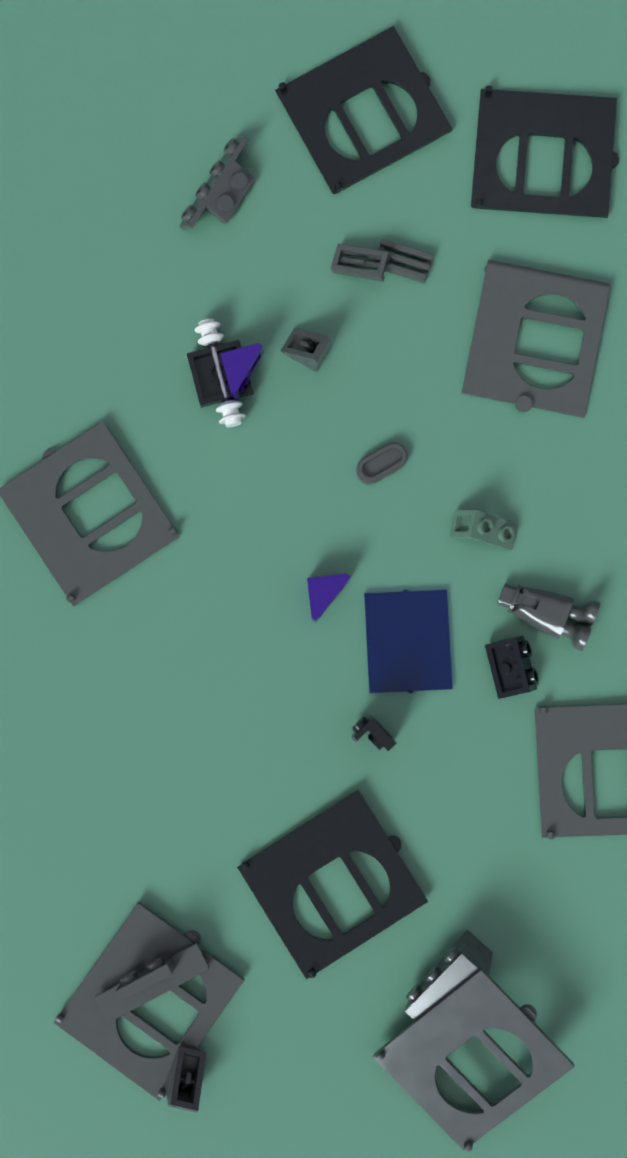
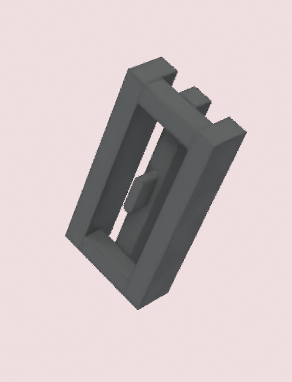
(361, 252)
(410, 252)

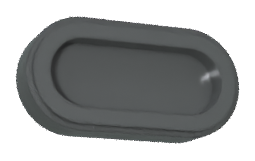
(381, 463)

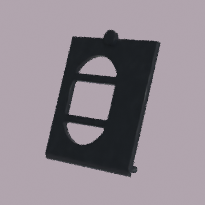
(345, 76)
(565, 116)
(290, 861)

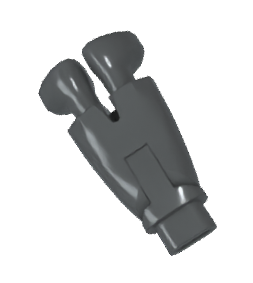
(550, 612)

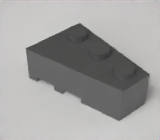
(455, 967)

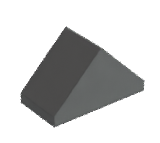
(307, 348)
(185, 1079)

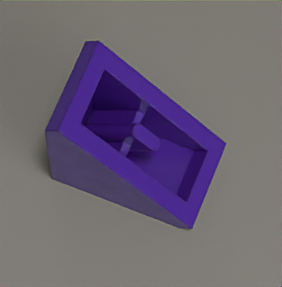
(240, 365)
(323, 592)

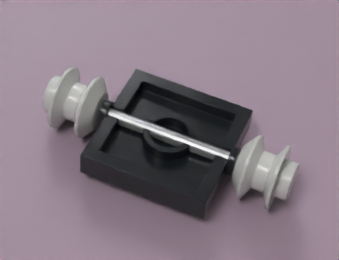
(210, 375)

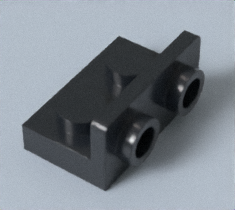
(512, 667)
(377, 735)

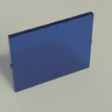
(408, 641)

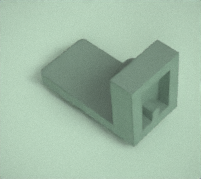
(484, 528)

